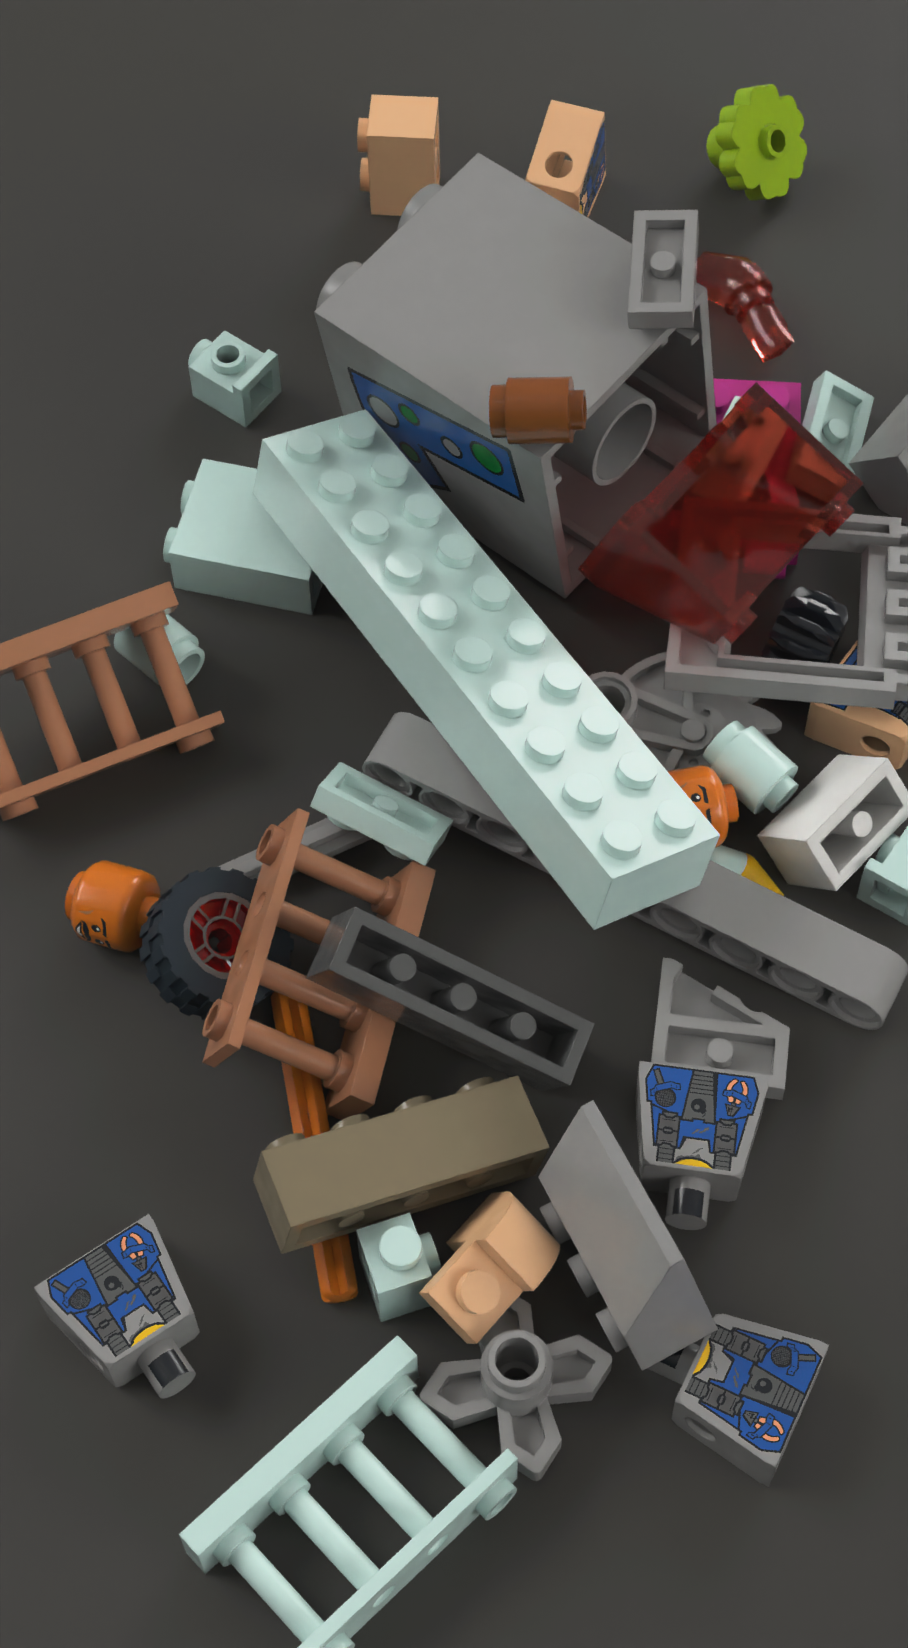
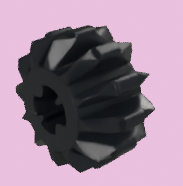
(807, 627)

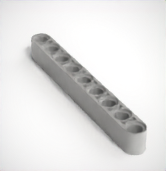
(720, 916)

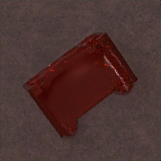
(725, 521)

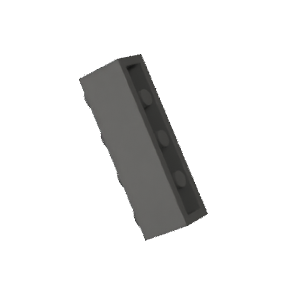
(450, 1000)

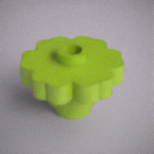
(759, 142)

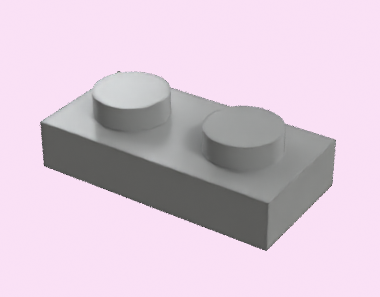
(663, 269)

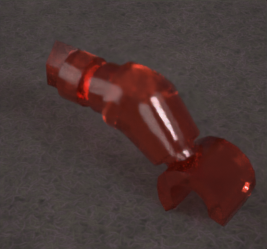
(746, 294)

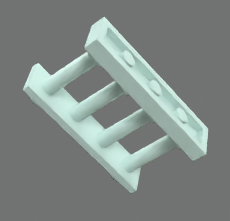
(335, 1435)

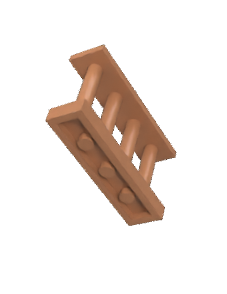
(87, 638)
(358, 1065)

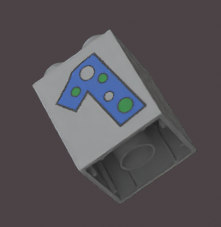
(500, 287)

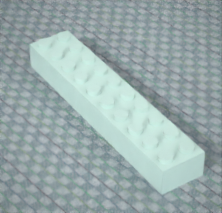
(485, 669)

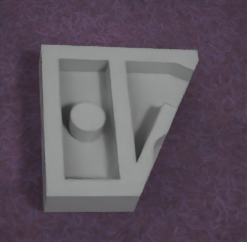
(716, 1031)

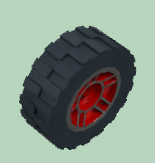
(178, 937)

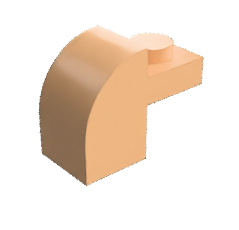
(494, 1261)

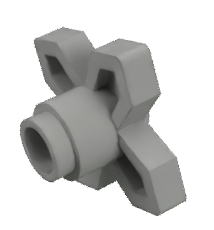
(550, 1373)

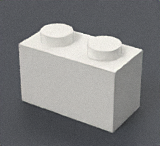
(837, 822)

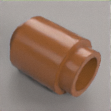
(537, 410)

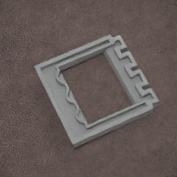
(881, 645)

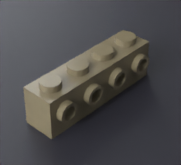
(398, 1161)

